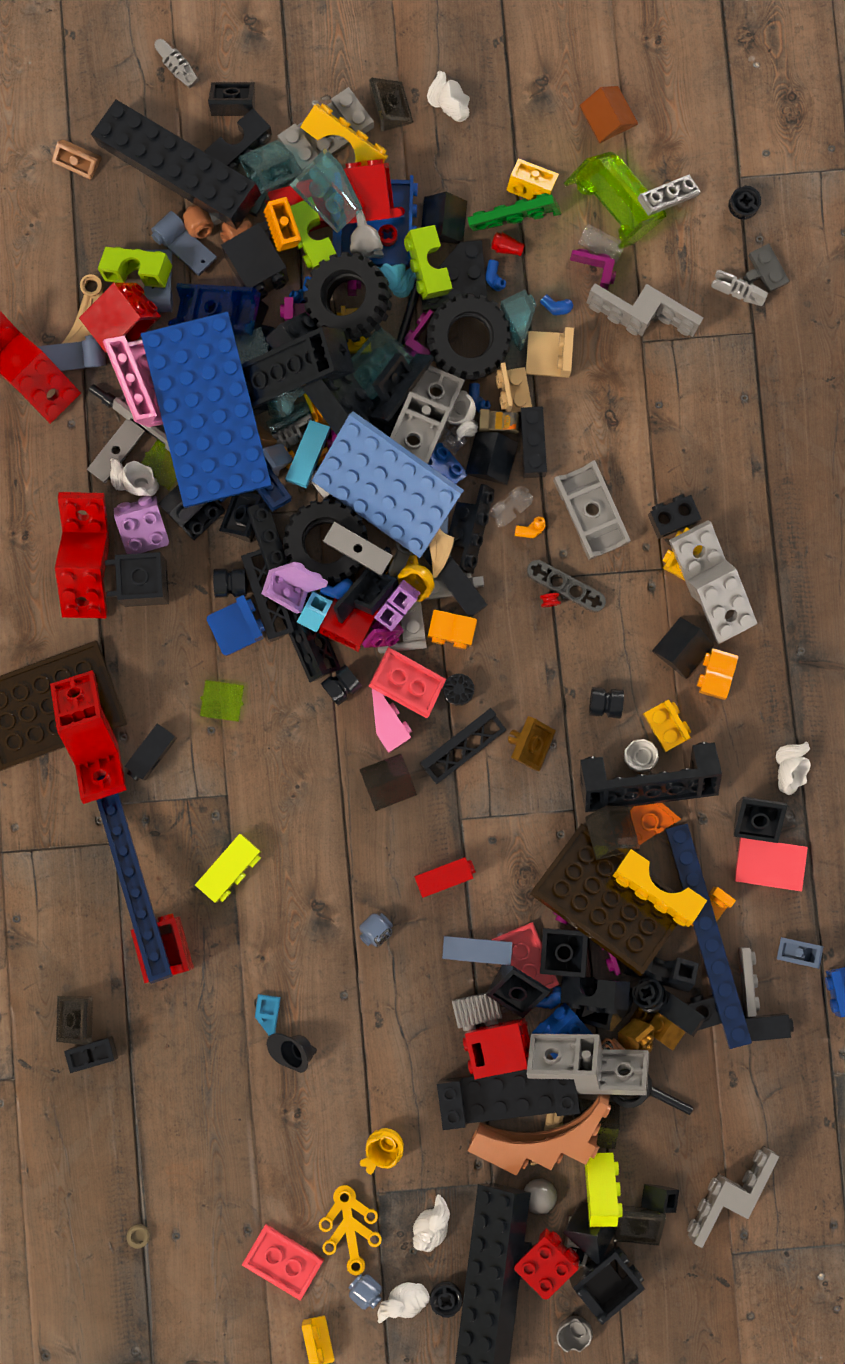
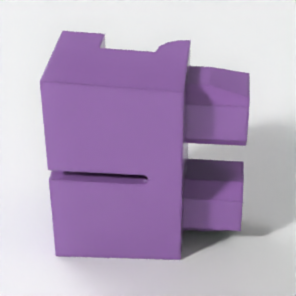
(397, 605)

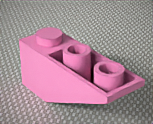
(388, 726)

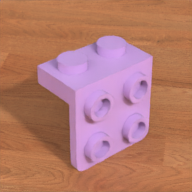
(141, 525)
(290, 585)

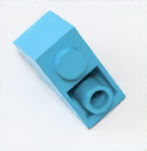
(314, 611)

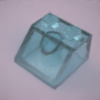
(520, 313)

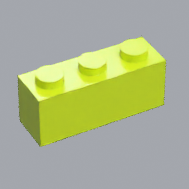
(229, 869)
(603, 1191)

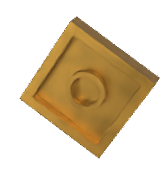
(532, 743)

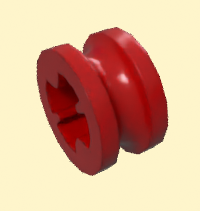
(387, 228)
(550, 600)

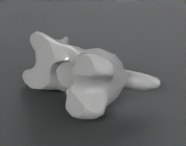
(366, 239)

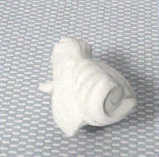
(449, 97)
(463, 416)
(133, 478)
(792, 767)
(431, 1226)
(404, 1301)

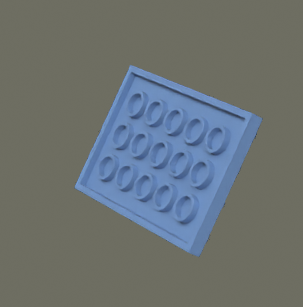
(387, 484)

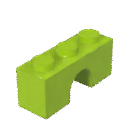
(315, 250)
(119, 263)
(430, 281)

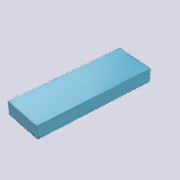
(308, 454)

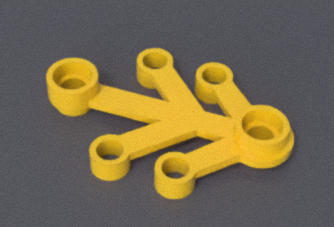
(349, 1225)

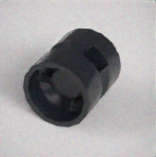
(230, 582)
(341, 685)
(608, 703)

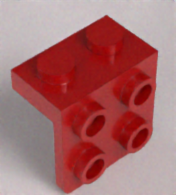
(548, 1264)

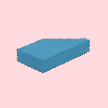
(267, 1012)

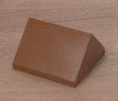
(608, 113)

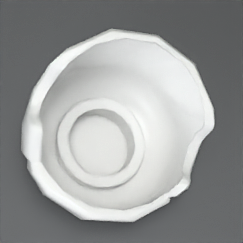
(641, 756)

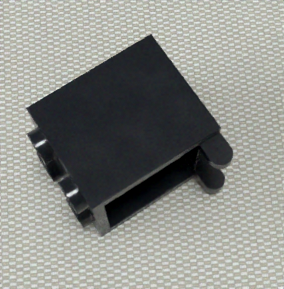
(256, 260)
(140, 579)
(603, 1287)

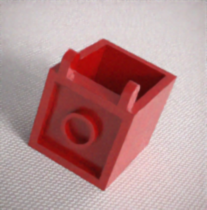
(373, 190)
(120, 312)
(175, 946)
(498, 1048)

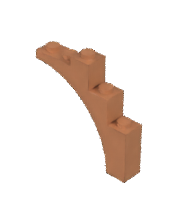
(515, 1149)

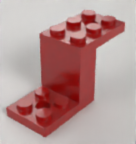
(33, 373)
(82, 555)
(87, 737)

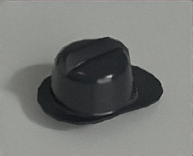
(291, 1052)

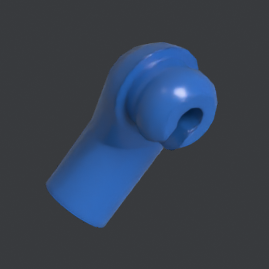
(493, 278)
(480, 403)

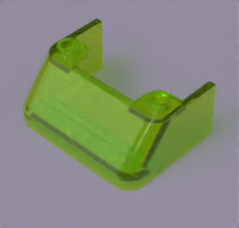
(618, 191)

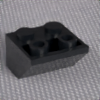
(193, 519)

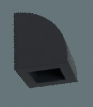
(660, 1198)

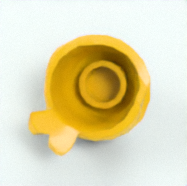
(419, 578)
(383, 1150)

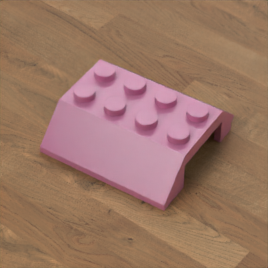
(135, 379)

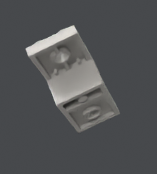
(639, 316)
(426, 414)
(713, 582)
(589, 1065)
(732, 1196)

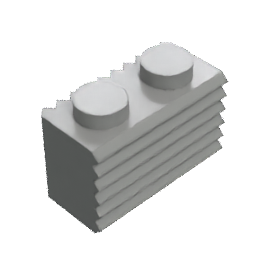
(476, 1010)

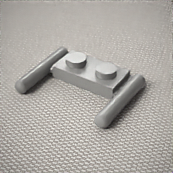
(413, 633)

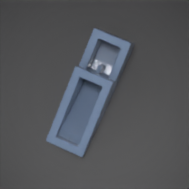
(477, 950)

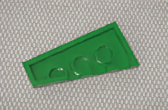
(515, 213)

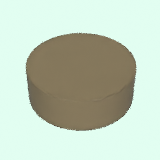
(138, 1236)

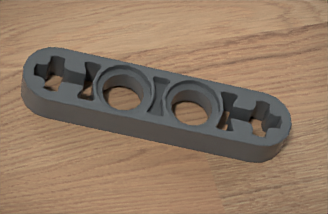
(564, 589)

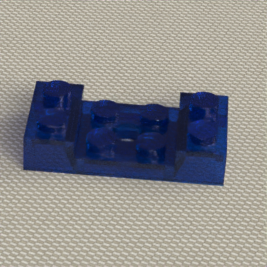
(238, 301)

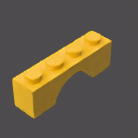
(322, 123)
(634, 873)

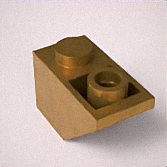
(664, 1029)
(637, 1036)

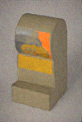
(498, 422)

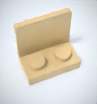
(550, 353)
(514, 389)

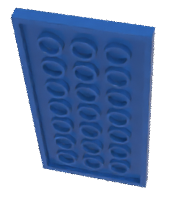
(206, 409)

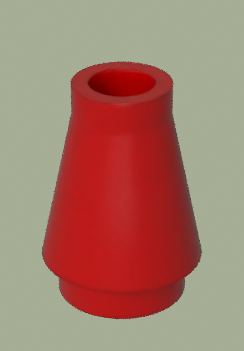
(506, 244)

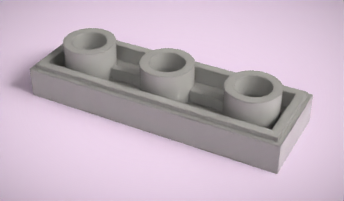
(668, 195)
(125, 439)
(345, 542)
(749, 981)

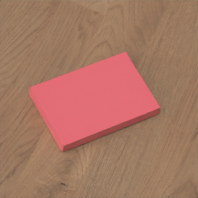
(407, 682)
(771, 864)
(527, 953)
(283, 1262)

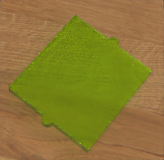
(161, 463)
(222, 700)

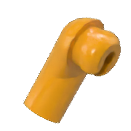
(532, 530)

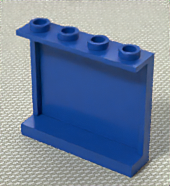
(396, 254)

